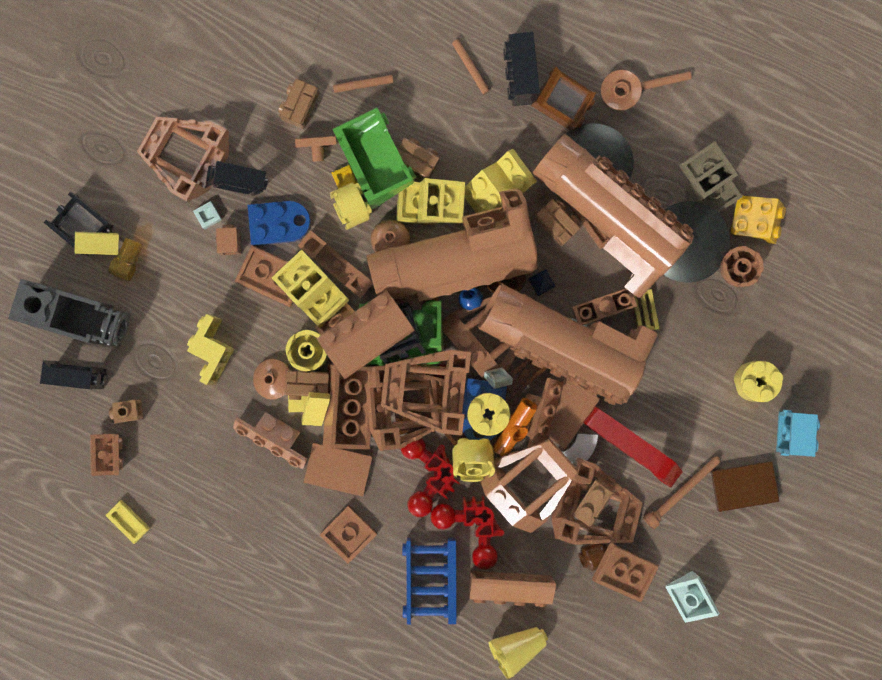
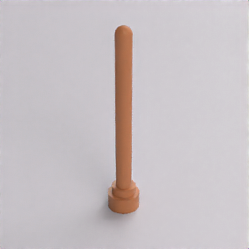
(654, 518)

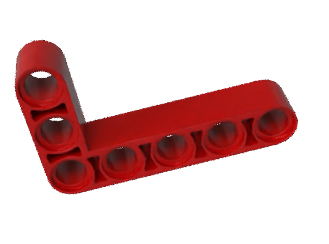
(634, 446)

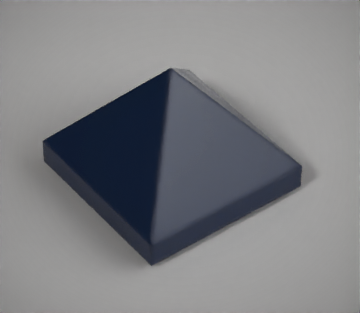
(541, 282)

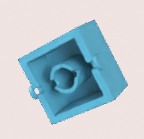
(797, 433)

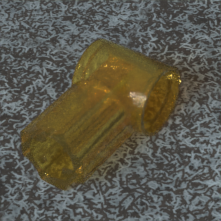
(124, 264)

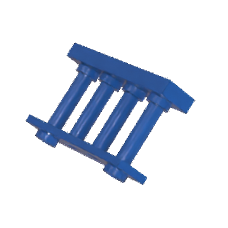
(448, 590)

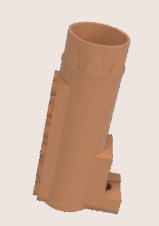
(637, 226)
(488, 250)
(588, 356)

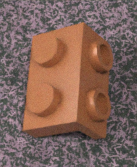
(105, 454)

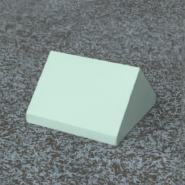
(692, 598)

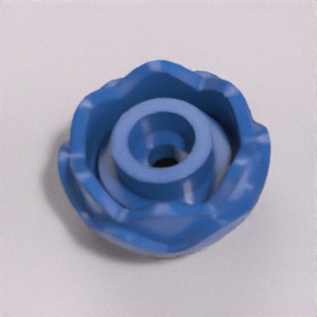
(470, 298)

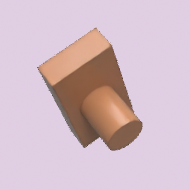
(316, 145)

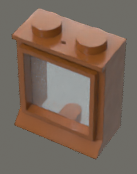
(564, 100)

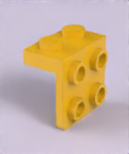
(758, 218)

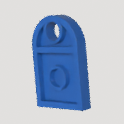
(276, 222)
(473, 389)

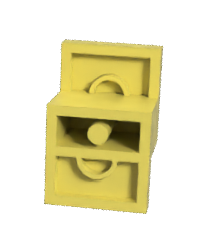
(503, 175)
(431, 202)
(310, 288)
(209, 349)

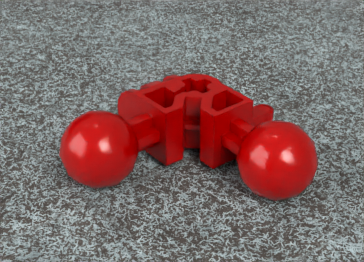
(421, 502)
(444, 516)

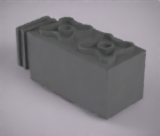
(68, 314)

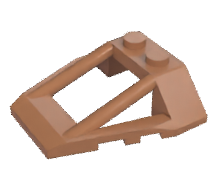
(214, 141)
(466, 341)
(453, 389)
(382, 429)
(509, 505)
(567, 528)

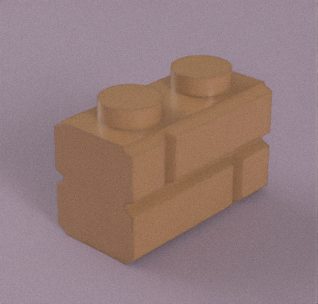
(298, 103)
(421, 160)
(557, 221)
(302, 382)
(594, 502)

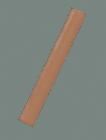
(470, 66)
(666, 80)
(363, 83)

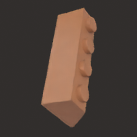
(365, 334)
(347, 412)
(511, 587)

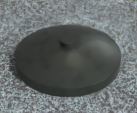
(605, 142)
(708, 246)

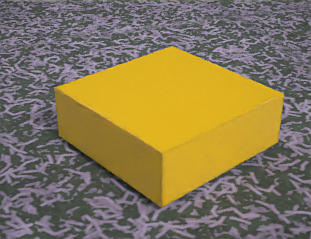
(344, 176)

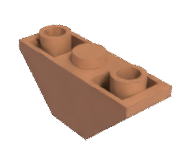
(604, 306)

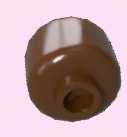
(591, 555)

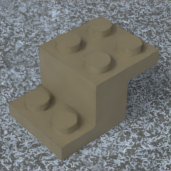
(711, 178)

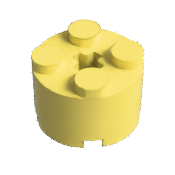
(350, 205)
(297, 356)
(769, 378)
(499, 419)
(473, 459)

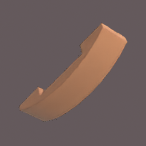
(335, 264)

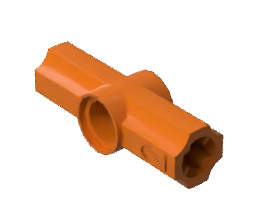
(516, 428)

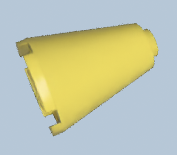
(517, 649)

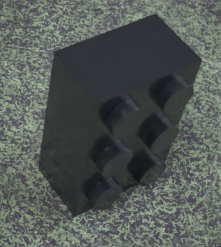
(521, 68)

